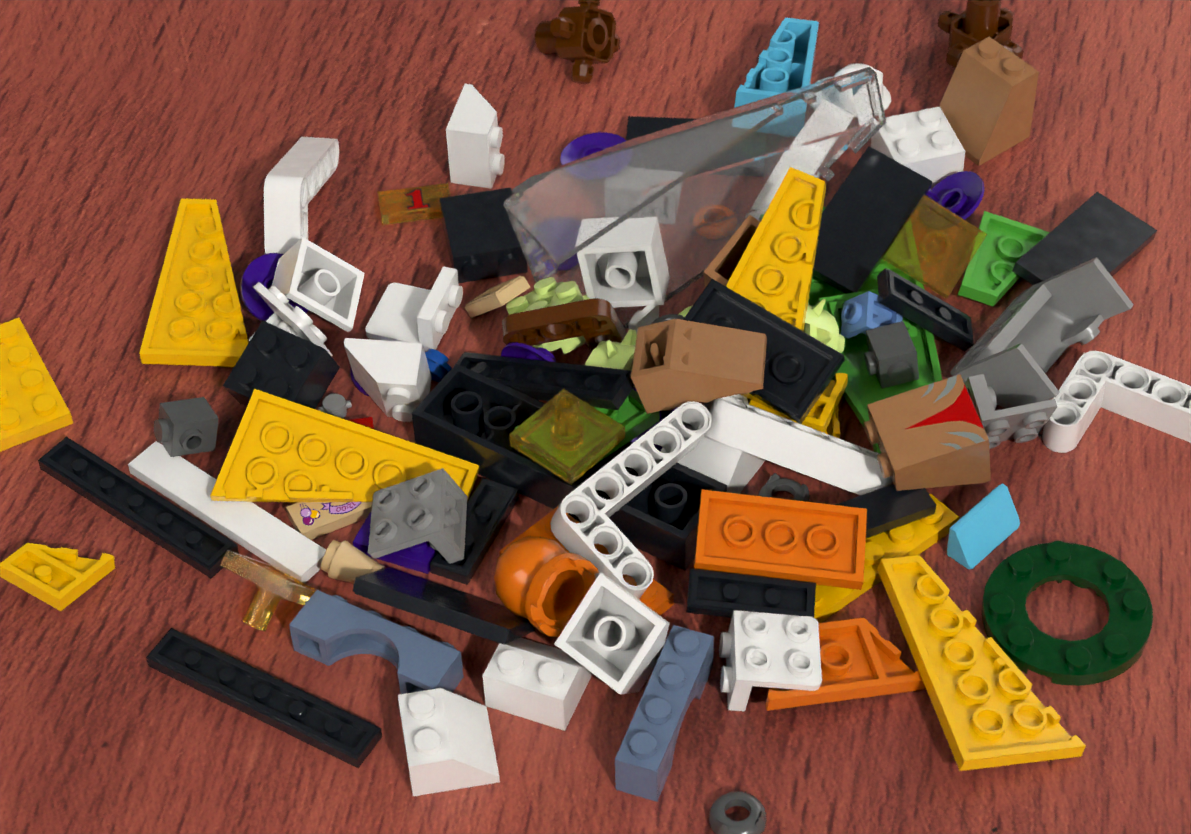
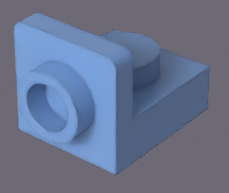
(865, 313)

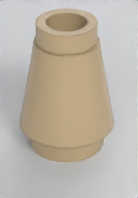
(347, 562)

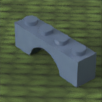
(335, 629)
(652, 735)

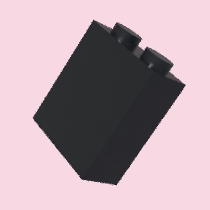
(481, 236)

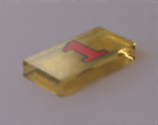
(412, 203)

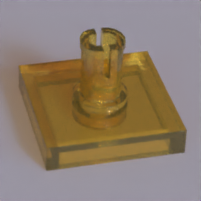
(935, 246)
(567, 436)
(271, 586)

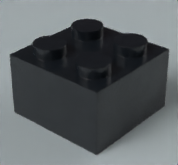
(282, 367)

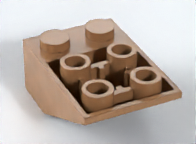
(695, 362)

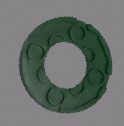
(1066, 661)

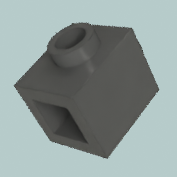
(891, 355)
(186, 426)

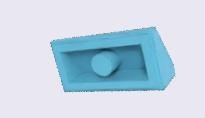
(983, 528)

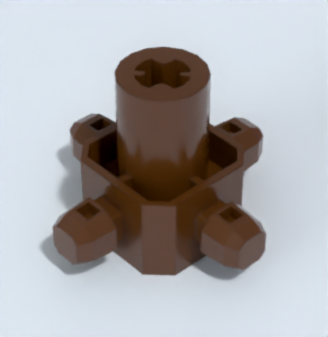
(976, 23)
(580, 36)

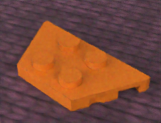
(853, 666)

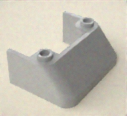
(1039, 329)

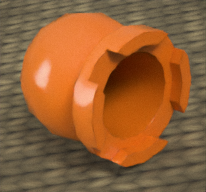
(542, 582)

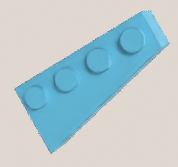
(784, 64)

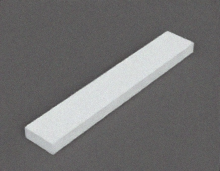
(238, 520)

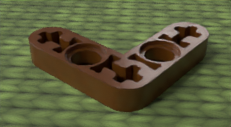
(587, 318)

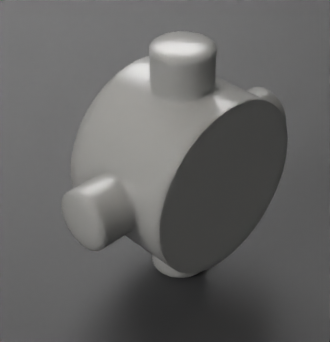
(335, 405)

